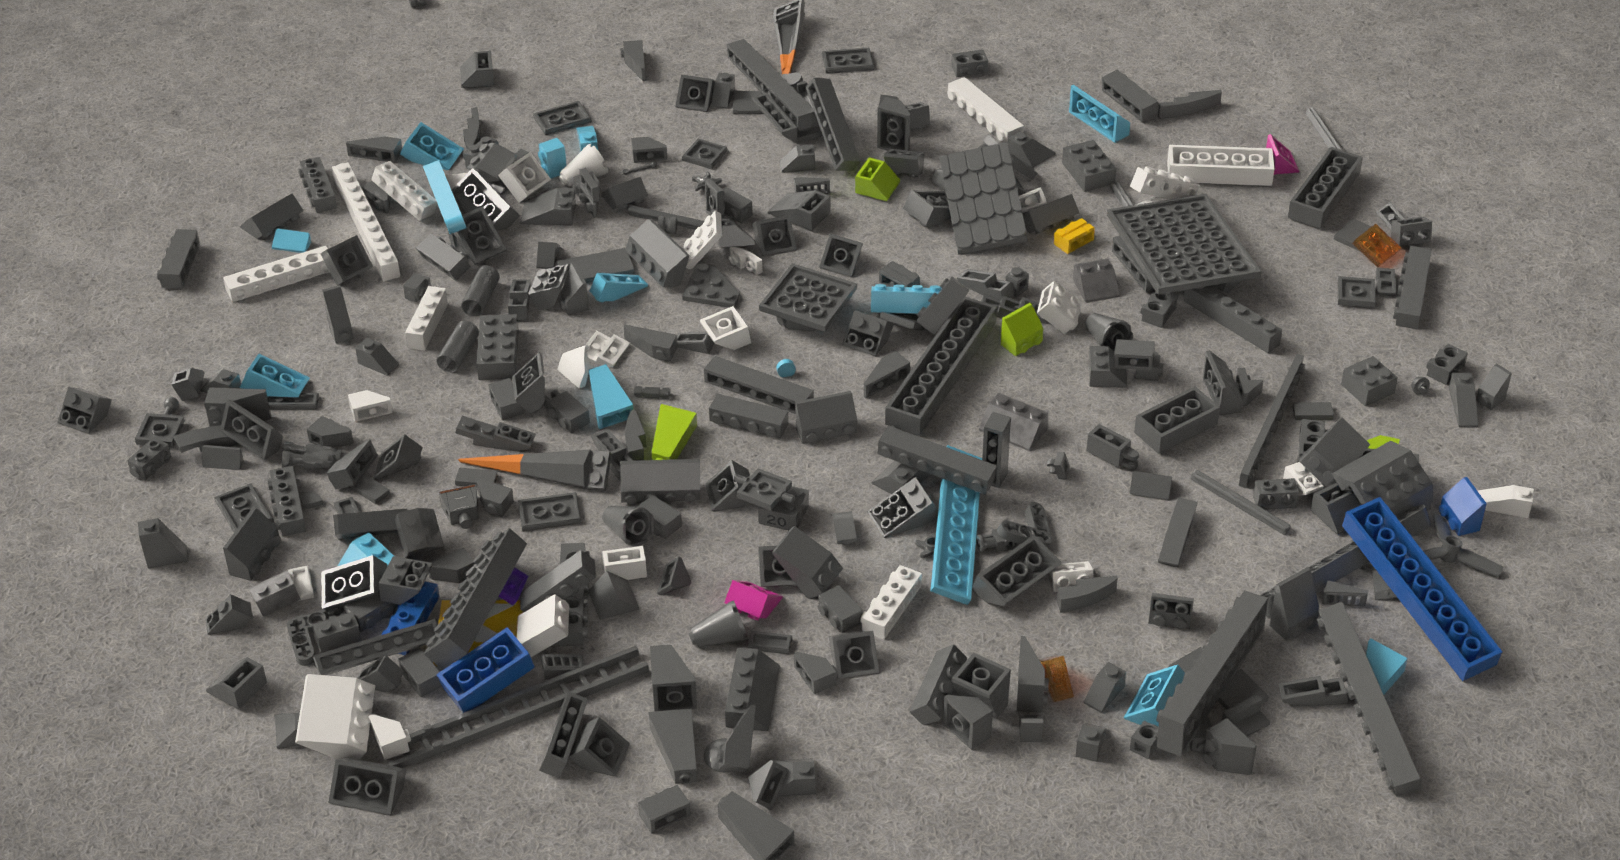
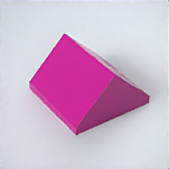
(1282, 157)

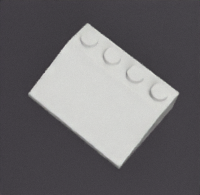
(335, 715)

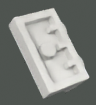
(1068, 573)

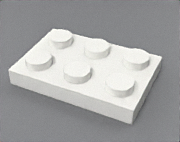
(703, 239)

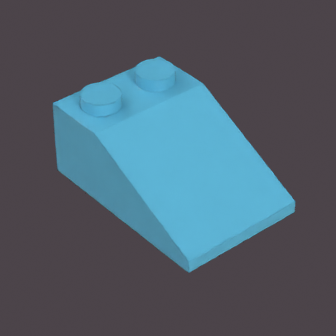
(430, 146)
(274, 377)

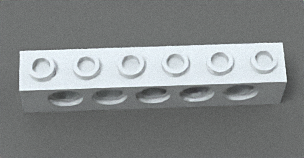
(275, 274)

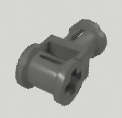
(994, 541)

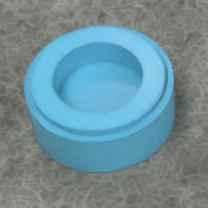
(786, 368)

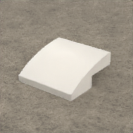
(605, 349)

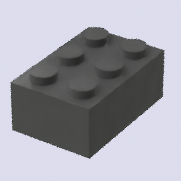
(1089, 165)

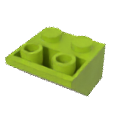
(876, 180)

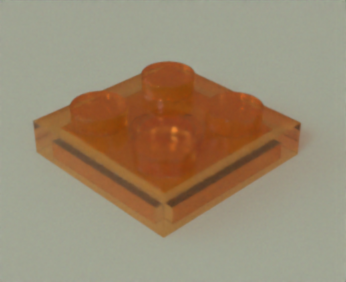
(1376, 245)

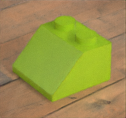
(1021, 330)

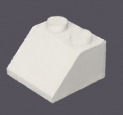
(727, 329)

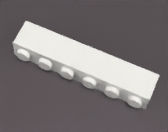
(983, 109)

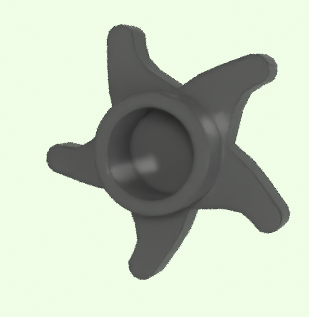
(701, 181)
(928, 546)

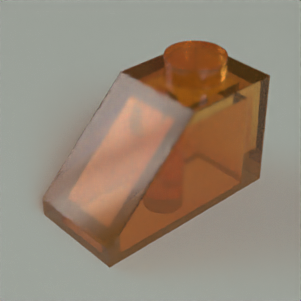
(1059, 680)

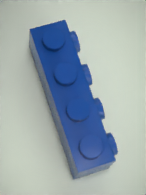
(414, 610)

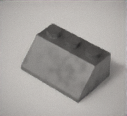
(1026, 421)

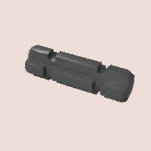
(652, 392)

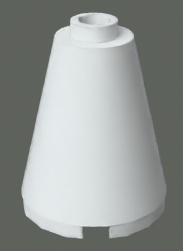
(588, 158)

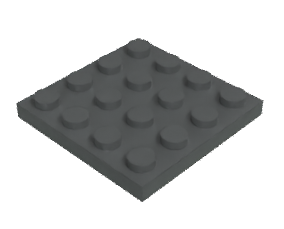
(808, 297)

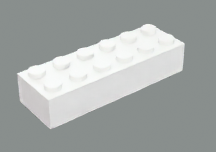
(1222, 164)

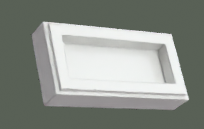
(302, 582)

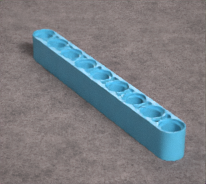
(444, 197)

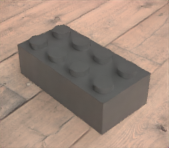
(497, 346)
(1176, 419)

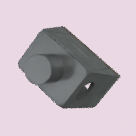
(460, 505)

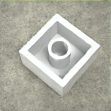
(524, 177)

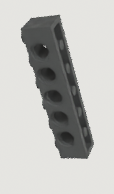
(577, 602)

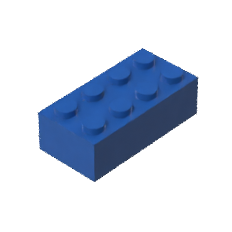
(485, 670)

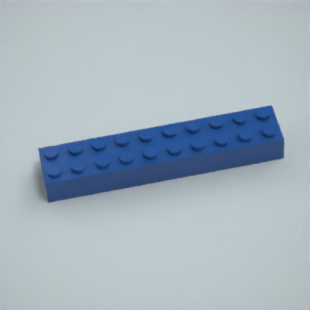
(1422, 589)

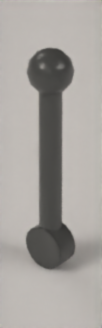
(627, 171)

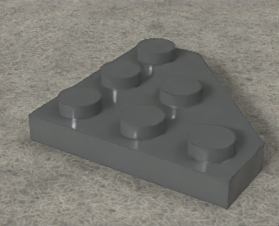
(710, 287)

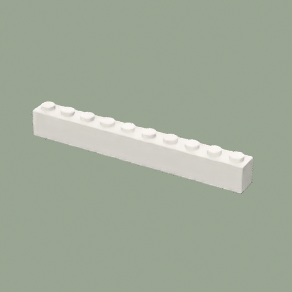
(366, 222)

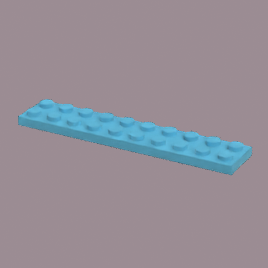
(955, 540)

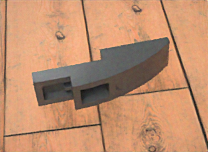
(498, 437)

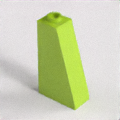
(672, 432)

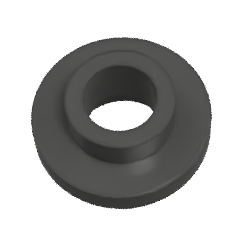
(1420, 385)

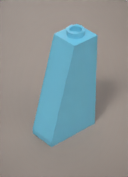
(609, 398)

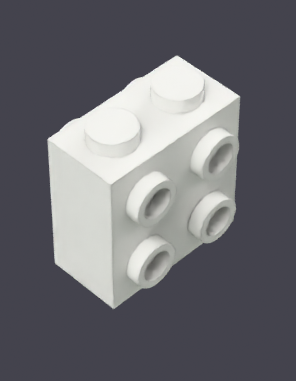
(1059, 307)

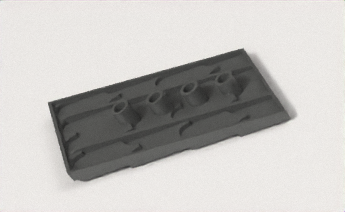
(983, 198)

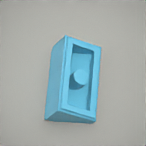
(291, 240)

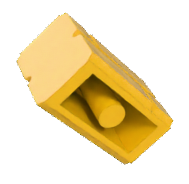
(1074, 236)

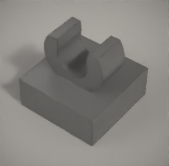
(1059, 465)

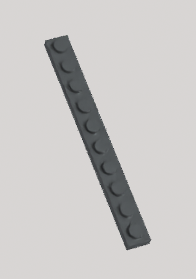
(1270, 425)

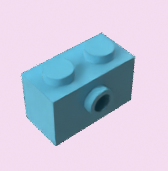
(552, 157)

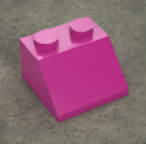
(752, 599)

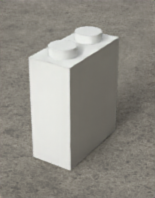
(543, 625)

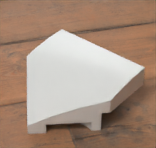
(575, 366)

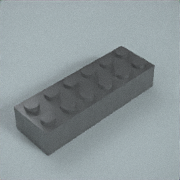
(1325, 187)

